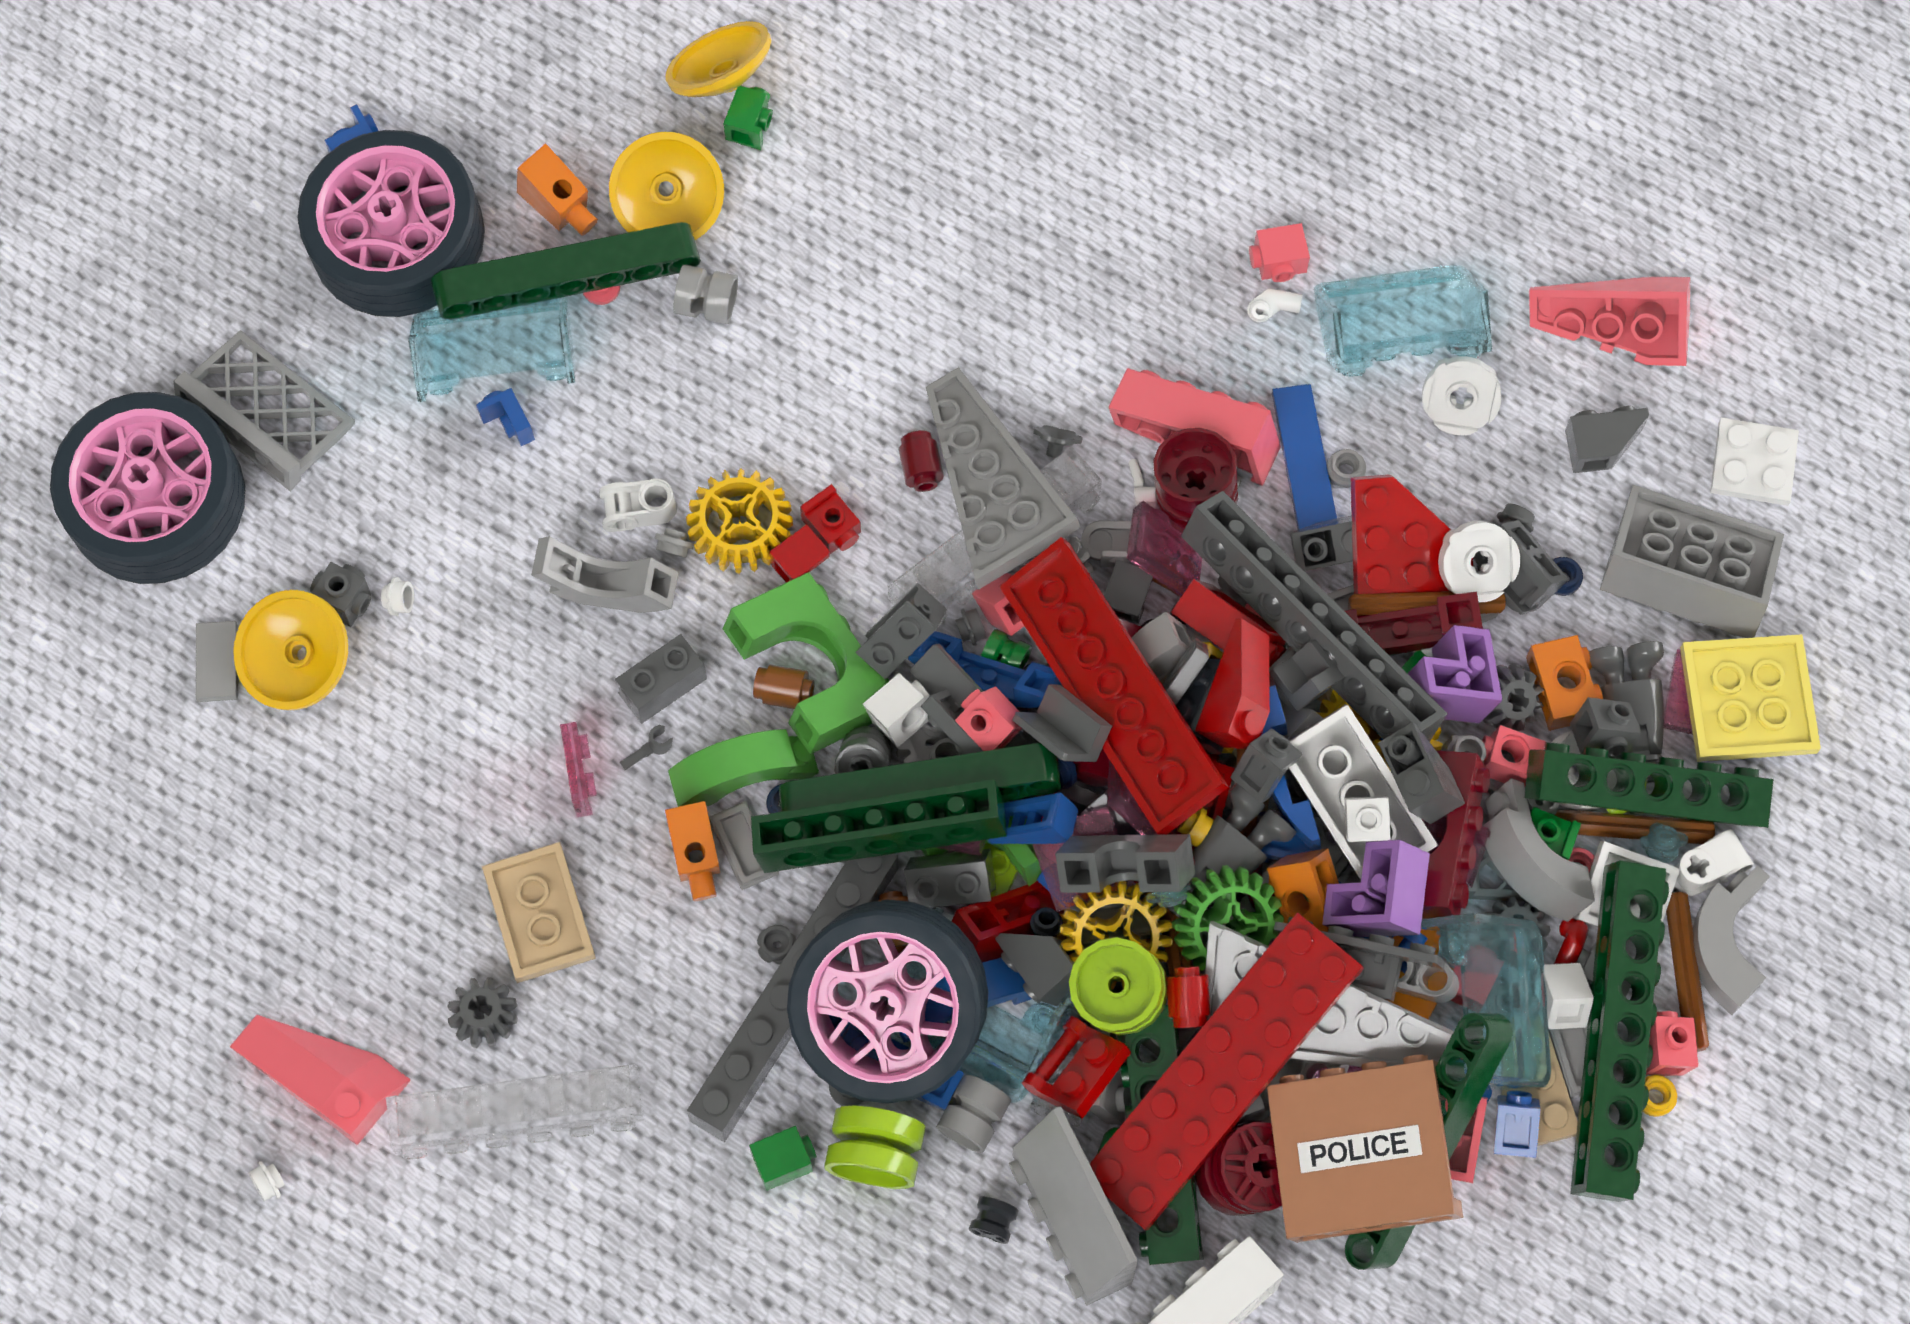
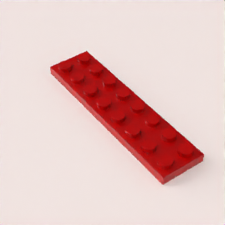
(1108, 673)
(1223, 1070)

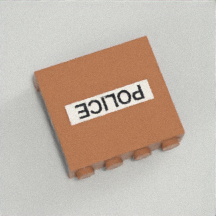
(1361, 1150)

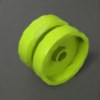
(1136, 1004)
(875, 1147)

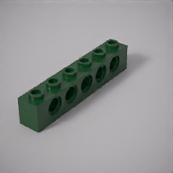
(1747, 803)
(878, 826)
(1185, 1241)

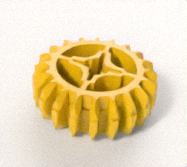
(723, 545)
(1124, 915)

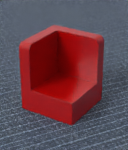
(798, 554)

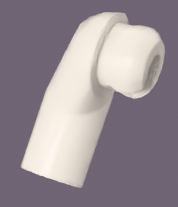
(1271, 302)

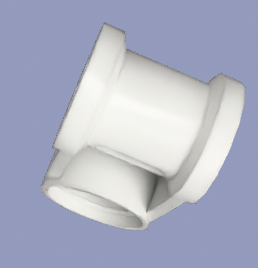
(634, 504)
(1713, 861)

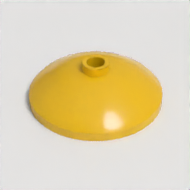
(719, 60)
(670, 158)
(269, 647)

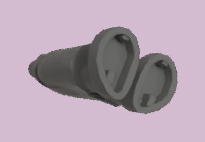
(1642, 692)
(1229, 847)

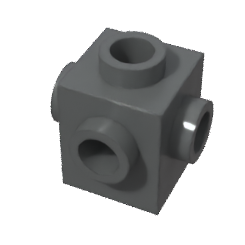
(351, 599)
(1605, 726)

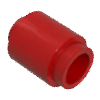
(1188, 997)

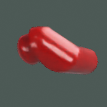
(1575, 938)

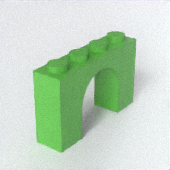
(805, 614)

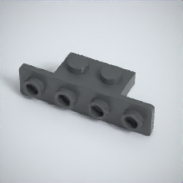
(948, 689)
(1379, 958)

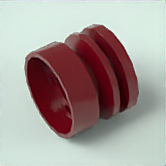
(1191, 470)
(1228, 1173)

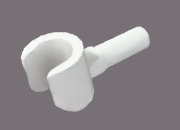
(1142, 493)

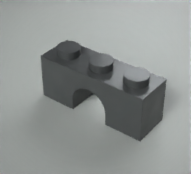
(1155, 861)

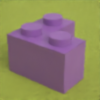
(1461, 674)
(1389, 893)

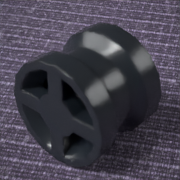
(993, 1219)

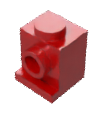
(835, 535)

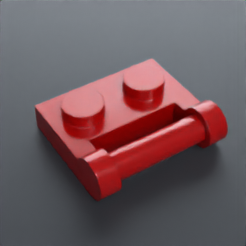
(1084, 1075)

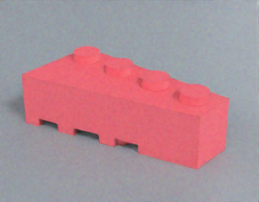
(1164, 407)

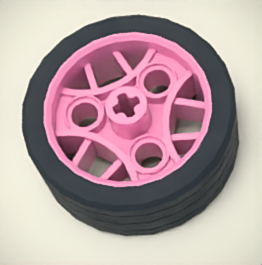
(389, 221)
(147, 487)
(815, 994)

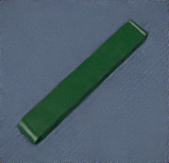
(564, 271)
(1018, 771)
(1463, 1096)

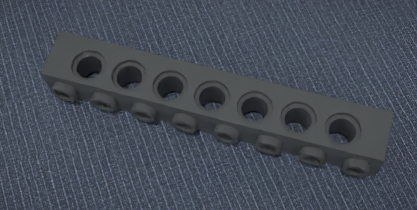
(1304, 612)

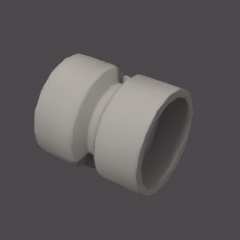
(705, 294)
(975, 1110)

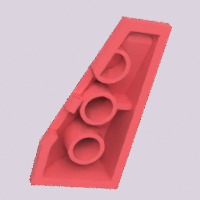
(1631, 314)
(327, 1076)

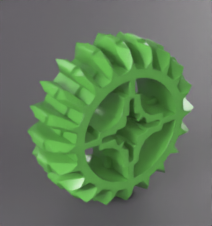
(1223, 891)

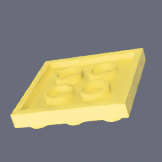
(1750, 698)

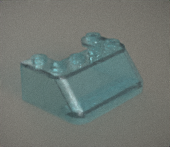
(1402, 315)

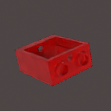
(1214, 615)

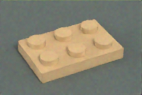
(538, 912)

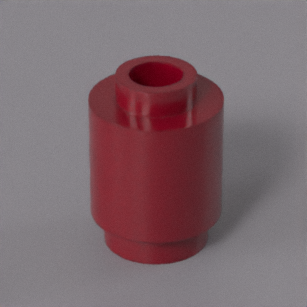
(920, 461)

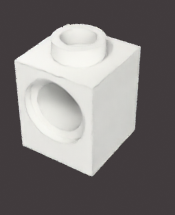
(898, 709)
(1367, 819)
(1567, 996)

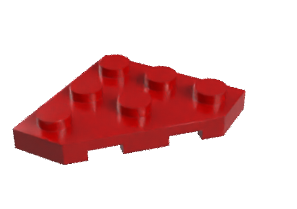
(1393, 539)

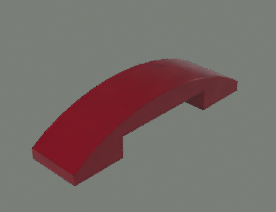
(1421, 626)

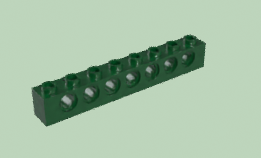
(1604, 1047)

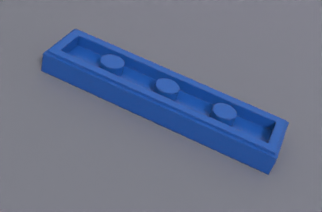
(1303, 455)

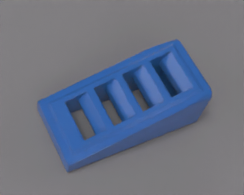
(1056, 825)

